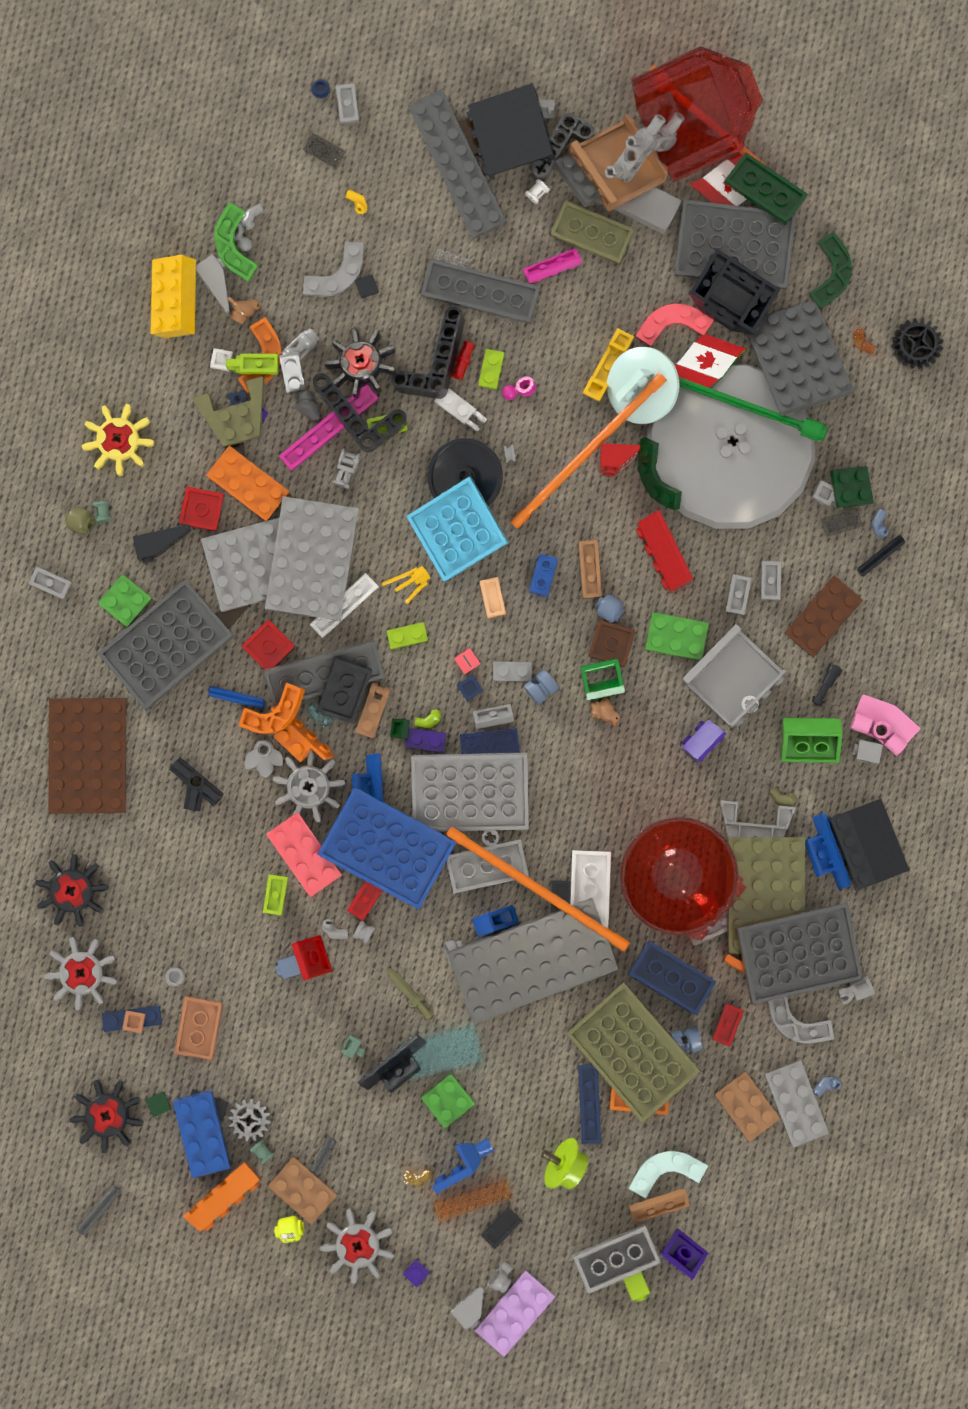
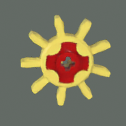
(110, 447)

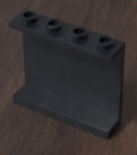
(510, 130)

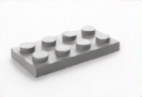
(472, 872)
(796, 1103)

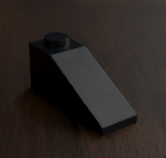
(156, 543)

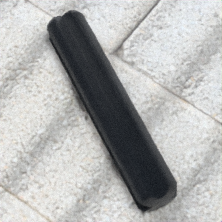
(881, 555)

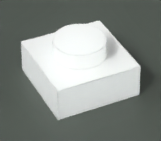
(219, 359)

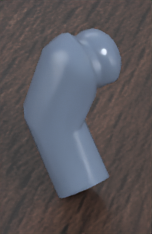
(878, 525)

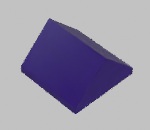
(684, 1254)

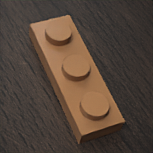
(590, 569)
(659, 1205)

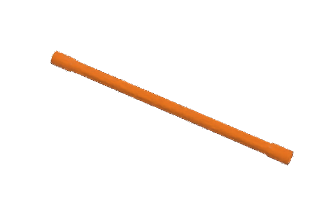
(524, 514)
(612, 937)

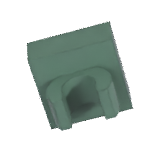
(352, 1047)

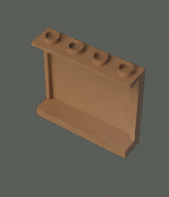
(603, 151)

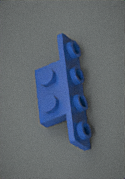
(372, 781)
(825, 853)

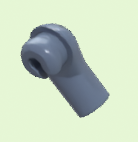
(827, 1083)

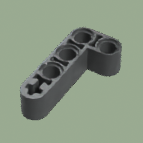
(558, 148)

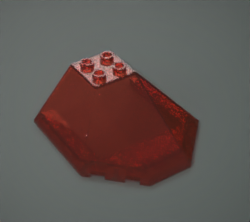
(713, 96)

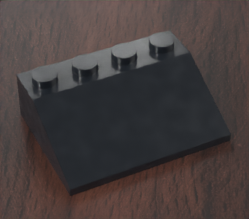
(868, 844)

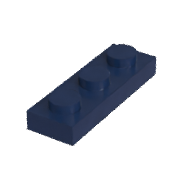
(114, 1020)

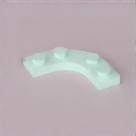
(664, 1163)

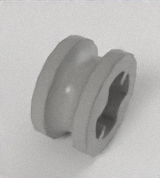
(509, 453)
(486, 842)

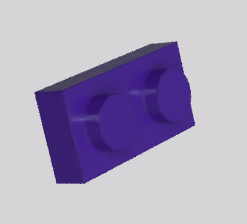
(426, 740)

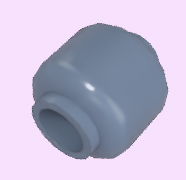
(610, 608)

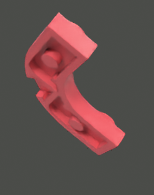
(670, 315)

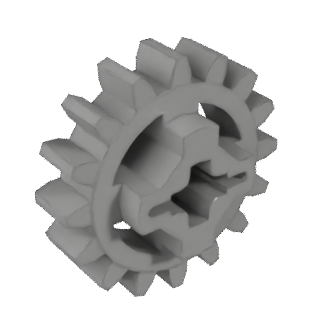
(249, 1128)

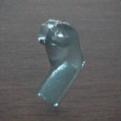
(319, 719)

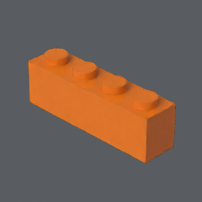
(223, 1196)

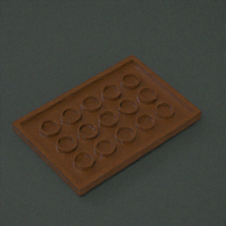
(87, 755)

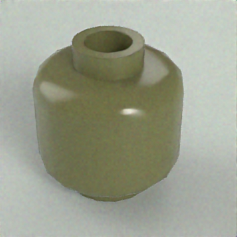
(79, 520)

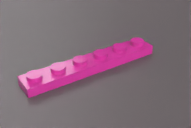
(325, 430)

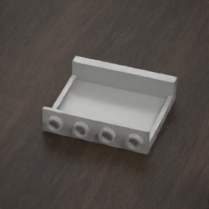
(730, 674)

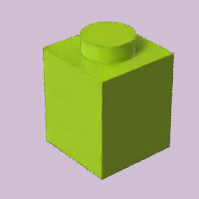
(637, 1287)

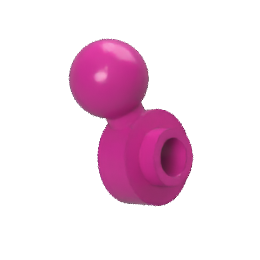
(510, 392)

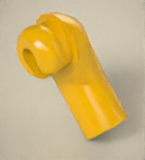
(359, 201)

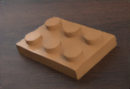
(747, 1106)
(302, 1190)

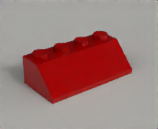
(664, 552)

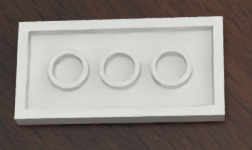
(591, 880)

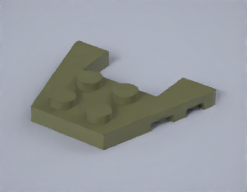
(237, 422)

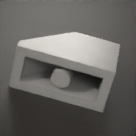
(469, 1309)

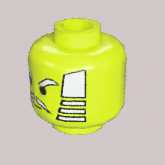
(289, 1229)

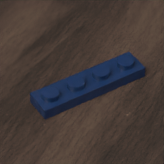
(589, 1104)

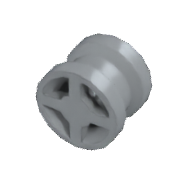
(363, 932)

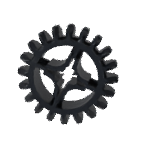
(911, 340)

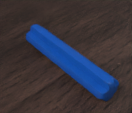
(236, 697)

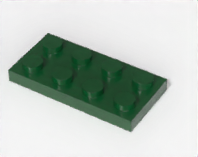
(765, 188)

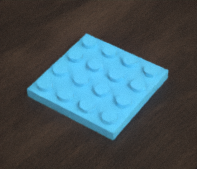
(457, 529)

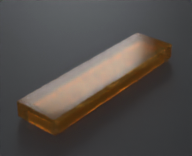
(472, 1200)

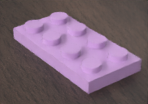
(514, 1313)

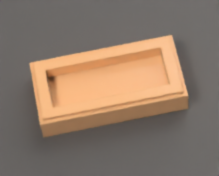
(492, 597)

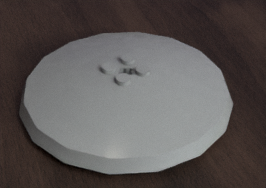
(727, 483)

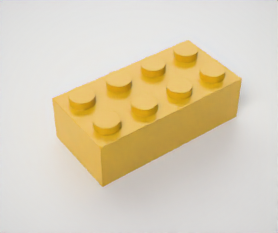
(173, 296)

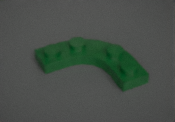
(841, 271)
(654, 486)

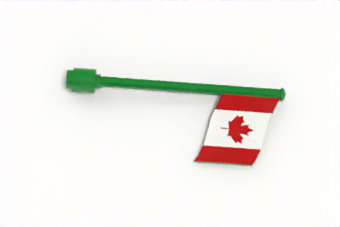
(708, 363)

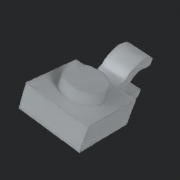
(858, 989)

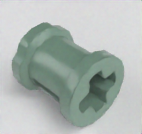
(102, 512)
(261, 1152)

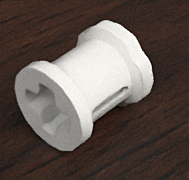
(537, 191)

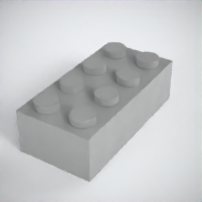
(616, 1258)

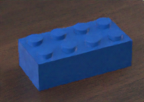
(202, 1133)

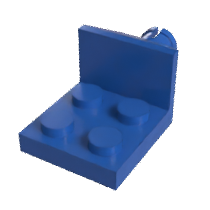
(471, 1157)

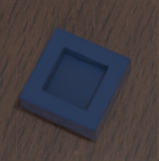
(469, 688)

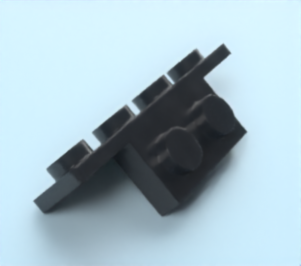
(396, 1068)

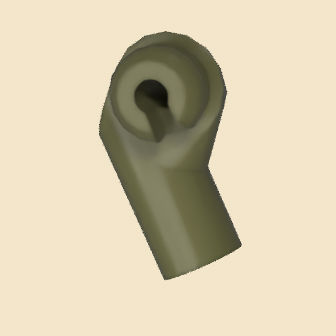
(783, 800)

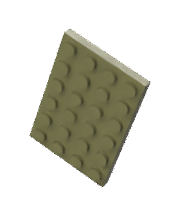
(774, 882)
(633, 1052)

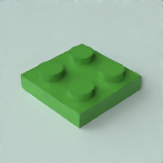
(125, 601)
(447, 1100)

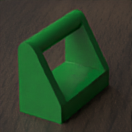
(602, 688)

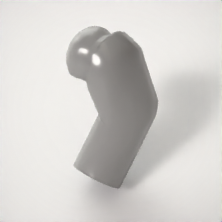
(249, 216)
(332, 931)

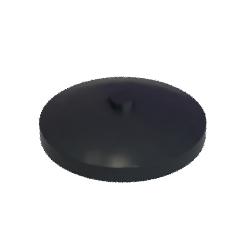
(466, 459)

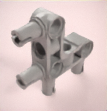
(645, 141)

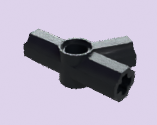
(195, 794)

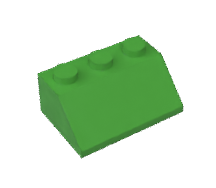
(811, 740)

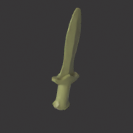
(415, 1000)

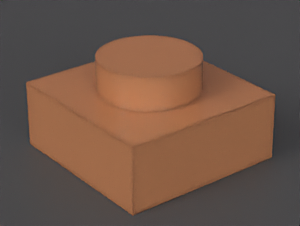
(134, 1021)

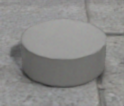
(174, 977)

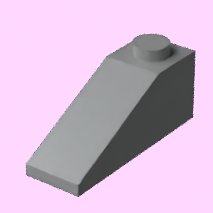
(214, 278)

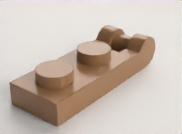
(372, 711)

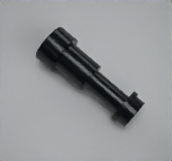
(827, 682)

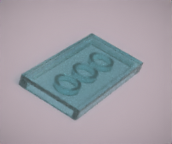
(448, 1051)

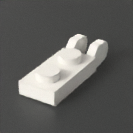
(460, 409)

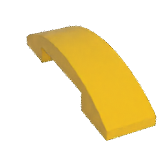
(598, 382)

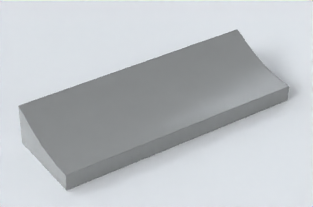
(652, 209)

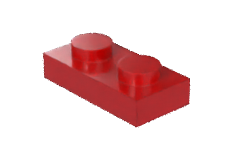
(364, 900)
(727, 1024)

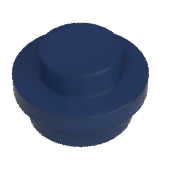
(320, 88)

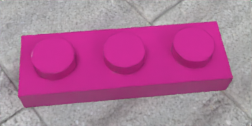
(552, 266)

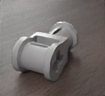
(347, 465)

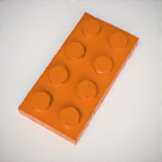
(247, 483)

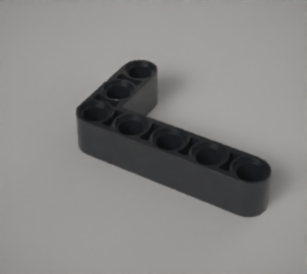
(439, 361)
(354, 418)

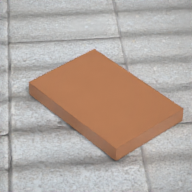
(198, 1028)

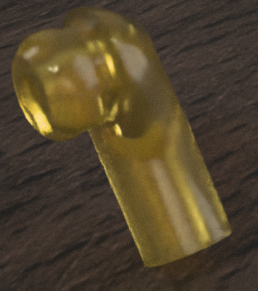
(417, 1179)

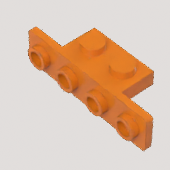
(301, 741)

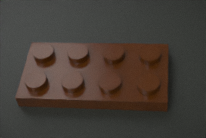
(823, 616)

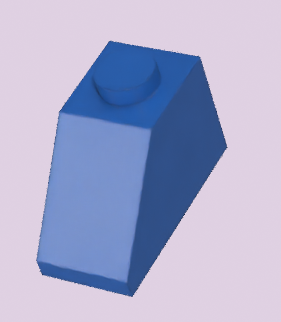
(495, 920)

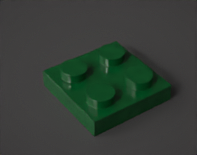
(851, 487)

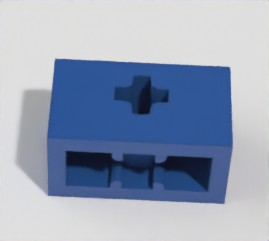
(543, 575)

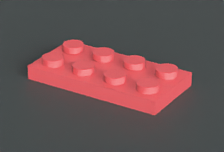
(299, 850)

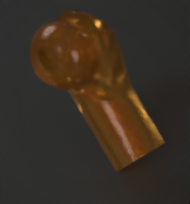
(860, 341)

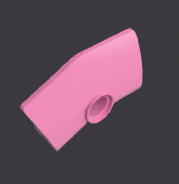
(897, 726)

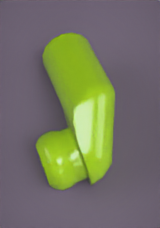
(433, 719)

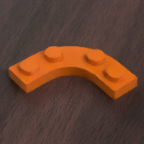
(270, 345)
(278, 718)

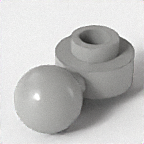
(244, 244)

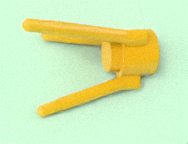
(418, 576)

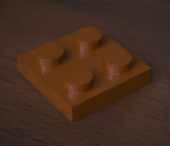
(611, 642)

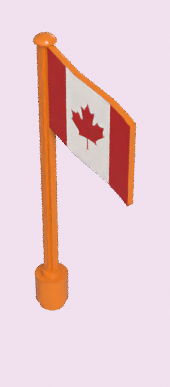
(713, 185)

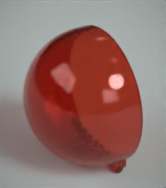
(680, 876)

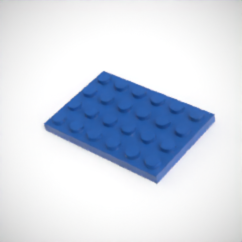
(386, 848)

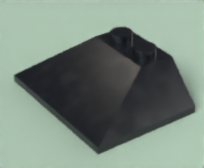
(733, 294)

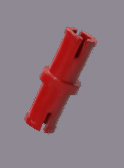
(463, 360)

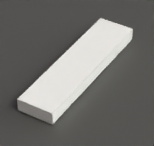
(353, 598)

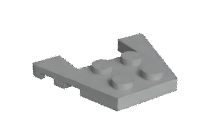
(740, 829)

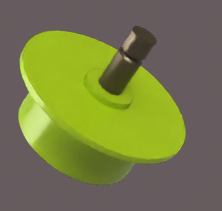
(565, 1165)

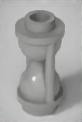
(306, 341)

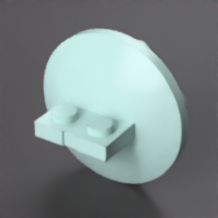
(632, 374)

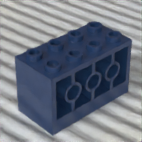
(671, 977)

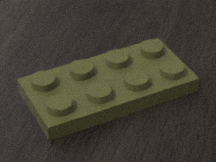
(592, 232)

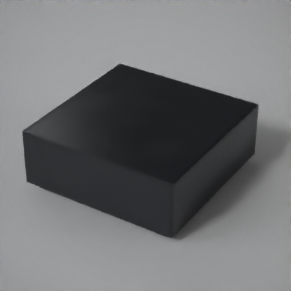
(366, 286)

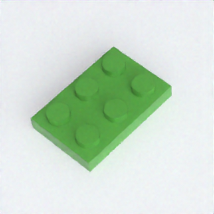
(676, 636)

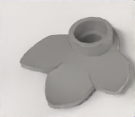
(263, 761)

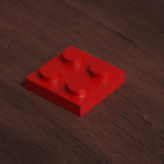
(201, 508)
(268, 646)
(311, 957)

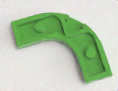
(226, 245)

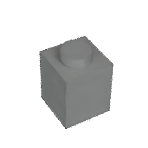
(867, 752)

